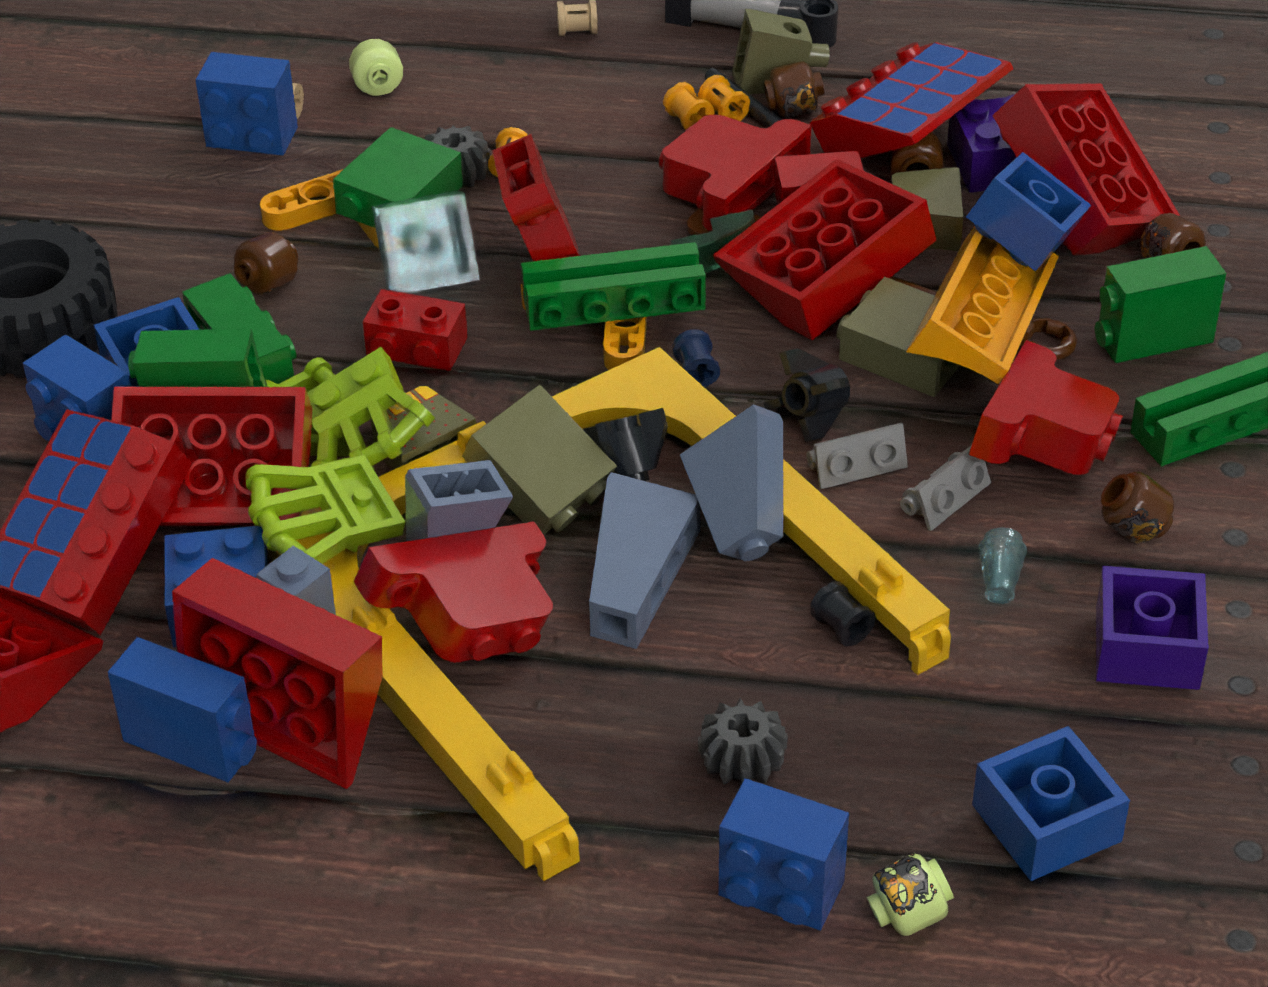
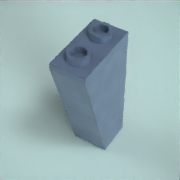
(638, 555)

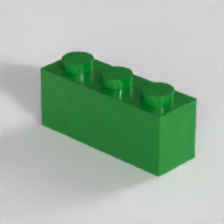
(229, 306)

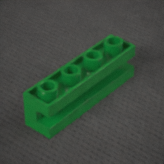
(613, 286)
(1203, 411)

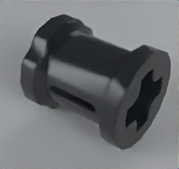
(842, 613)

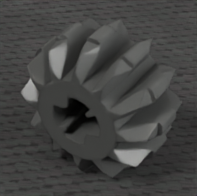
(472, 148)
(742, 742)

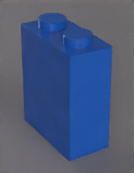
(183, 709)

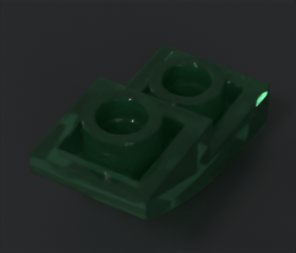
(723, 231)

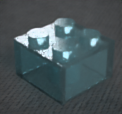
(426, 242)

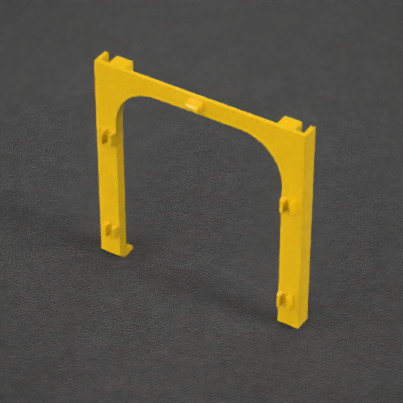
(462, 741)

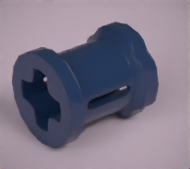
(694, 353)

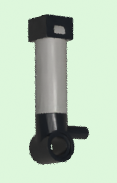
(819, 15)

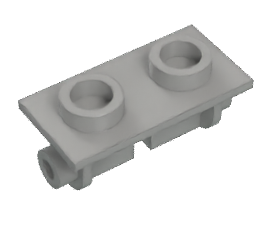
(859, 455)
(947, 488)

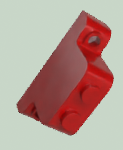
(729, 163)
(533, 201)
(1047, 416)
(465, 590)

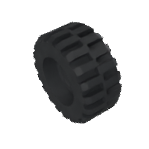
(50, 287)

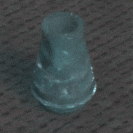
(1001, 561)

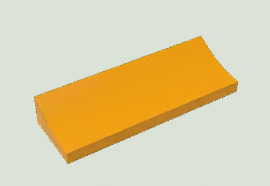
(982, 308)

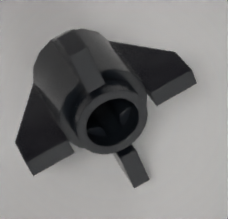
(812, 392)
(632, 442)

